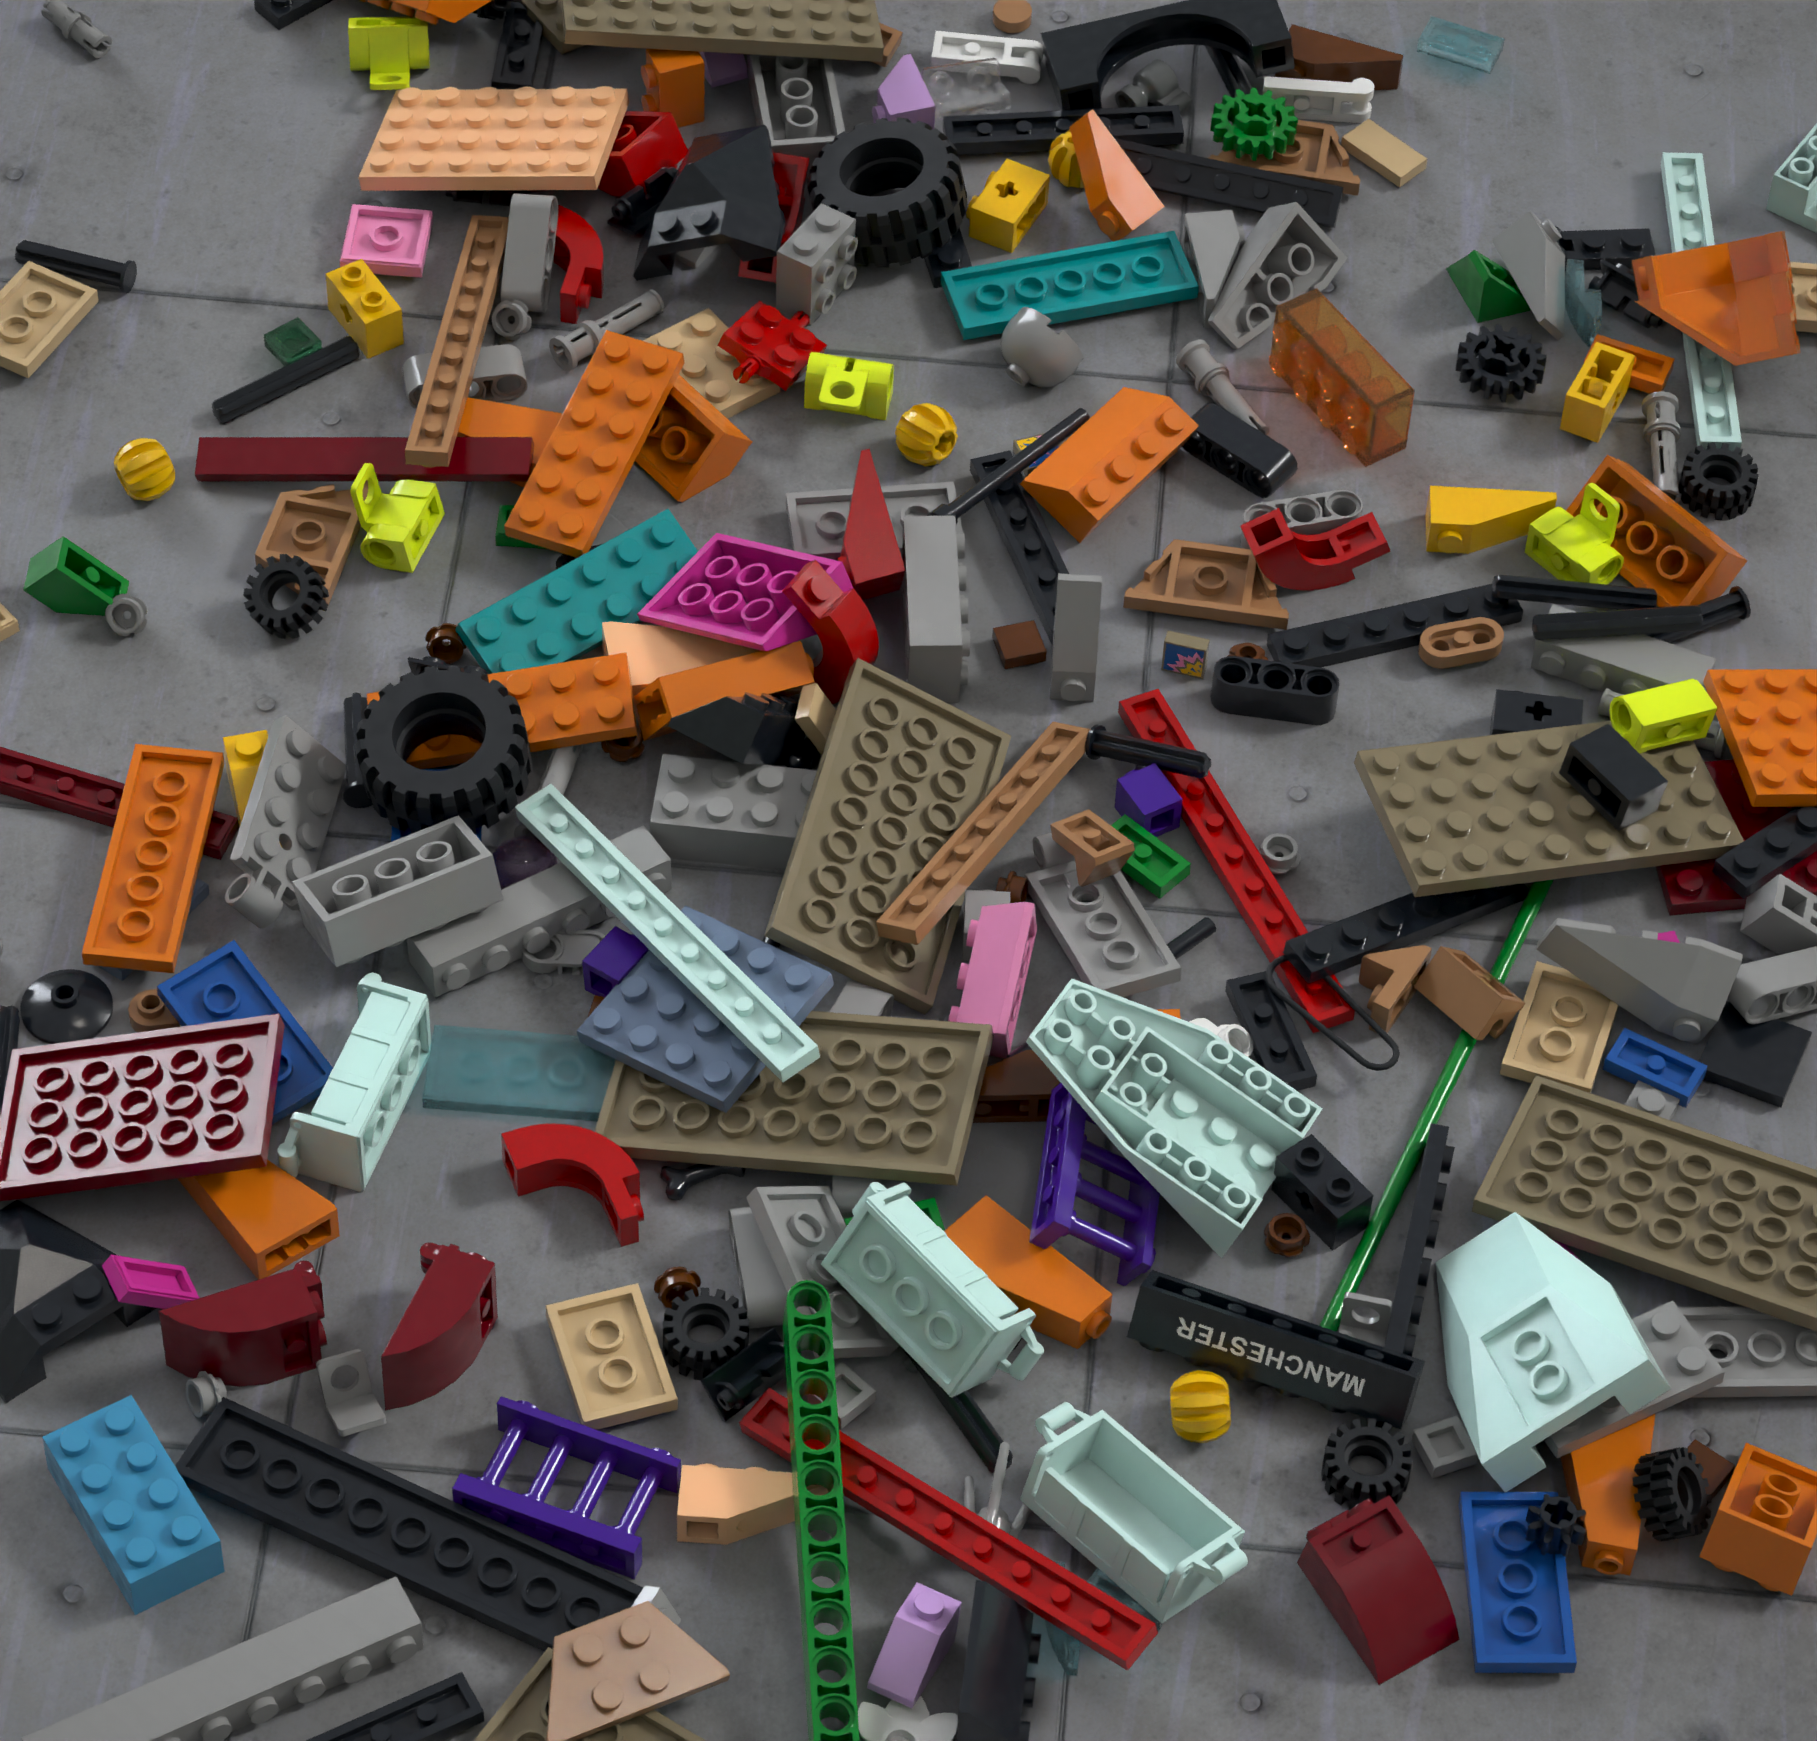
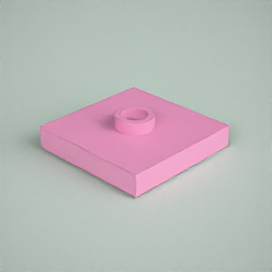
(388, 239)

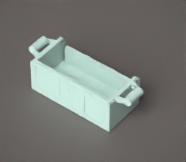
(363, 1089)
(929, 1293)
(1130, 1512)

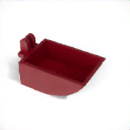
(440, 1326)
(250, 1330)
(1380, 1587)

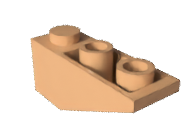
(733, 1503)

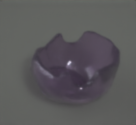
(521, 858)

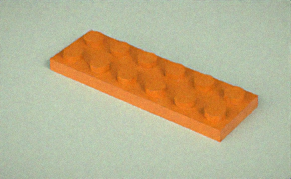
(594, 444)
(560, 708)
(153, 859)

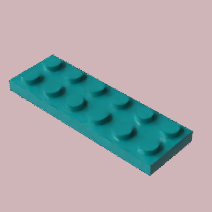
(1070, 283)
(564, 610)

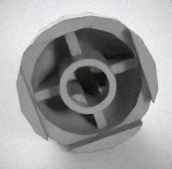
(1037, 352)

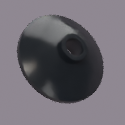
(66, 1020)

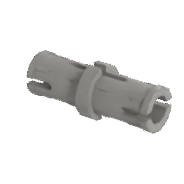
(77, 27)

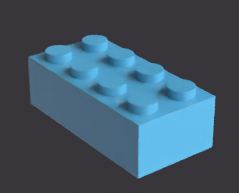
(133, 1504)

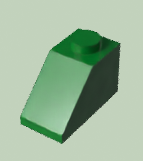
(72, 580)

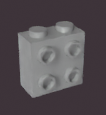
(816, 263)

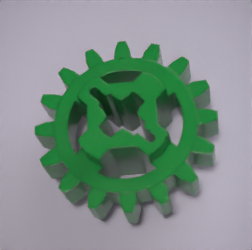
(1254, 124)

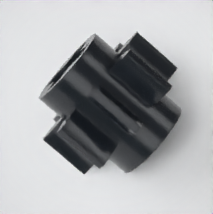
(1555, 1525)

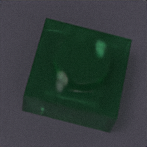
(291, 341)

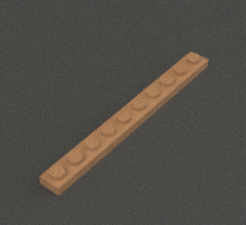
(458, 343)

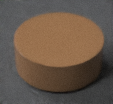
(1012, 15)

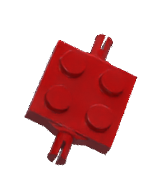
(771, 345)

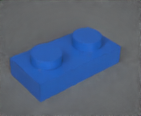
(1650, 1062)

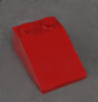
(641, 149)
(869, 541)

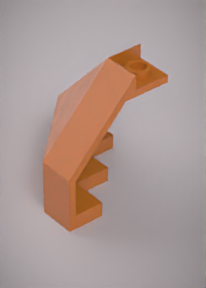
(1726, 296)

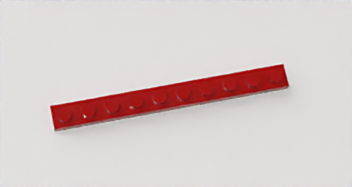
(1235, 860)
(968, 1540)

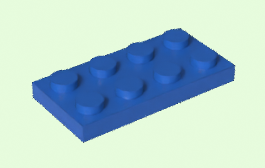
(231, 988)
(1514, 1591)

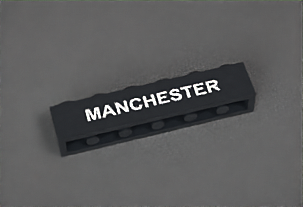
(1275, 1350)

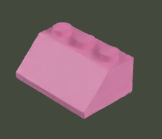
(997, 970)

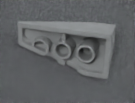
(1276, 264)
(1658, 981)

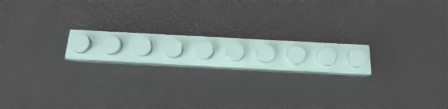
(1708, 373)
(668, 933)

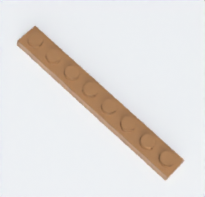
(983, 834)

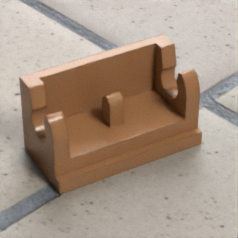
(1468, 993)

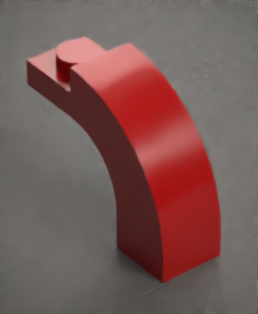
(791, 175)
(582, 258)
(1316, 559)
(840, 623)
(580, 1159)

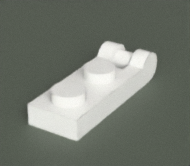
(1016, 56)
(1324, 99)

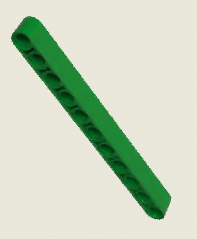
(819, 1513)

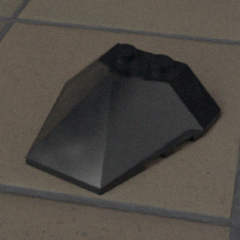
(717, 198)
(48, 1293)

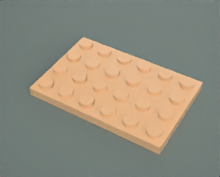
(495, 139)

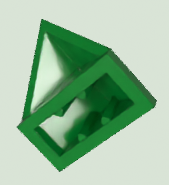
(1487, 288)

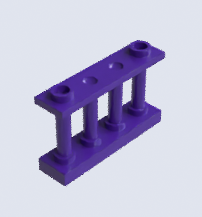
(1061, 1181)
(570, 1530)

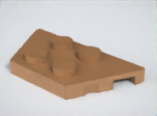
(1313, 157)
(315, 527)
(1208, 584)
(623, 1671)

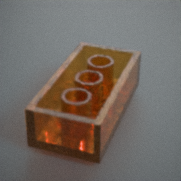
(1341, 377)

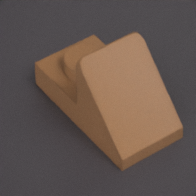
(1094, 844)
(1392, 979)

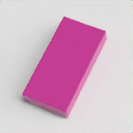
(149, 1282)

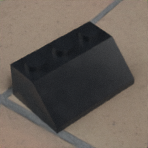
(745, 727)
(996, 1669)

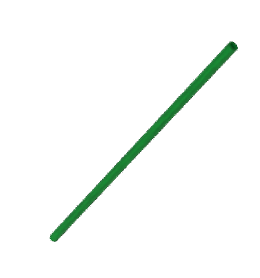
(1431, 1114)

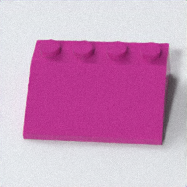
(736, 594)

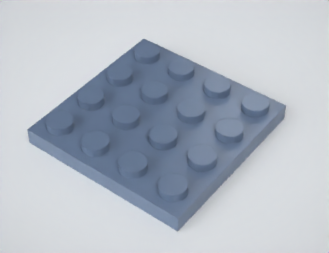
(675, 1038)

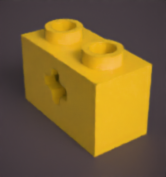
(1008, 205)
(364, 308)
(1597, 392)

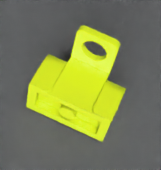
(388, 49)
(848, 385)
(396, 522)
(1578, 545)
(1663, 715)

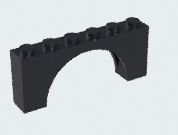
(1089, 53)

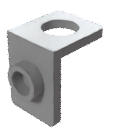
(1366, 1329)
(352, 1407)

